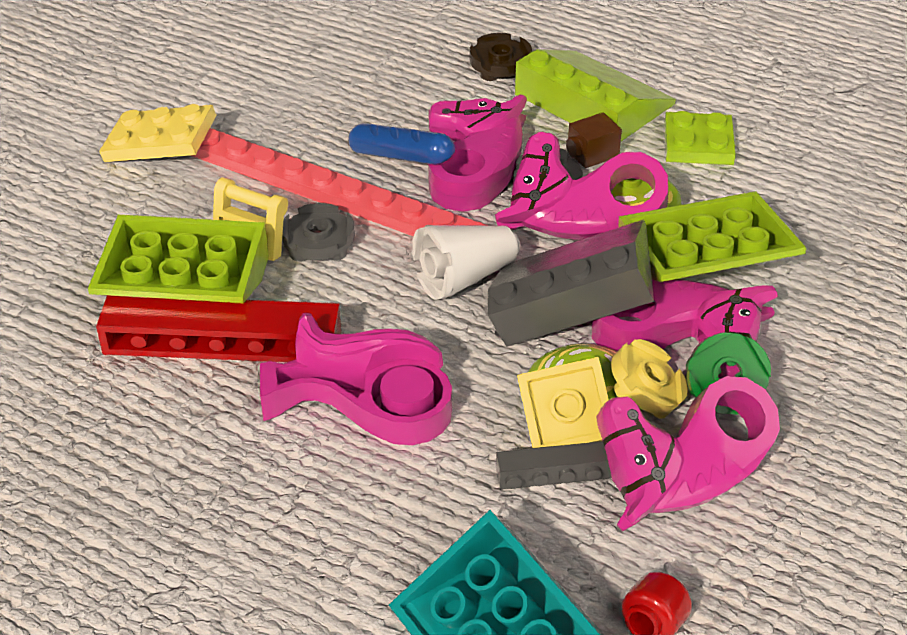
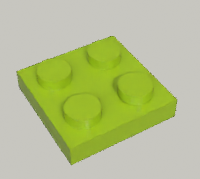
(699, 138)

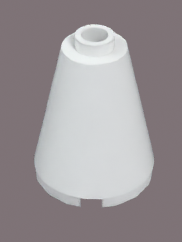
(461, 255)

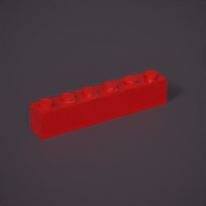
(208, 328)

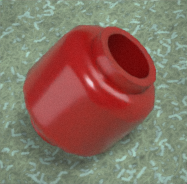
(656, 605)

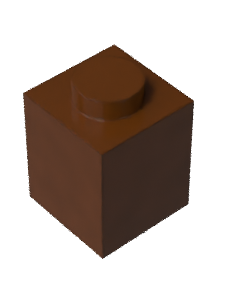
(593, 140)

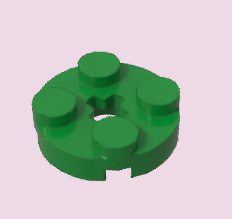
(732, 349)

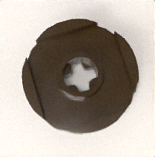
(497, 55)

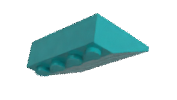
(489, 588)

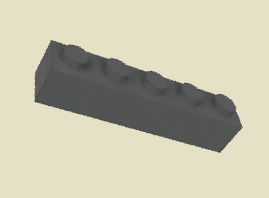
(552, 465)

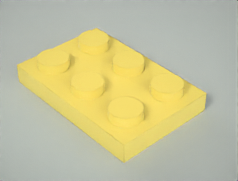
(158, 133)

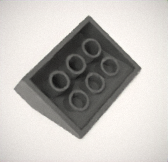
(572, 284)

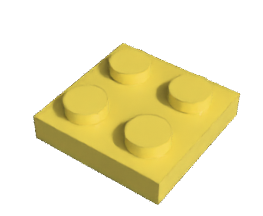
(563, 403)

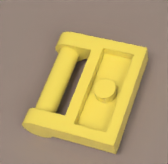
(275, 206)

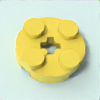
(648, 378)

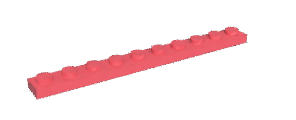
(323, 184)

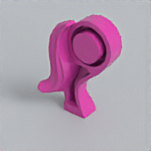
(374, 377)

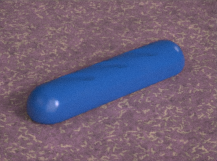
(401, 143)

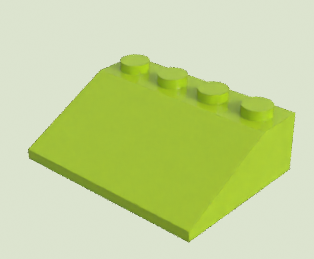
(582, 87)
(714, 236)
(182, 259)

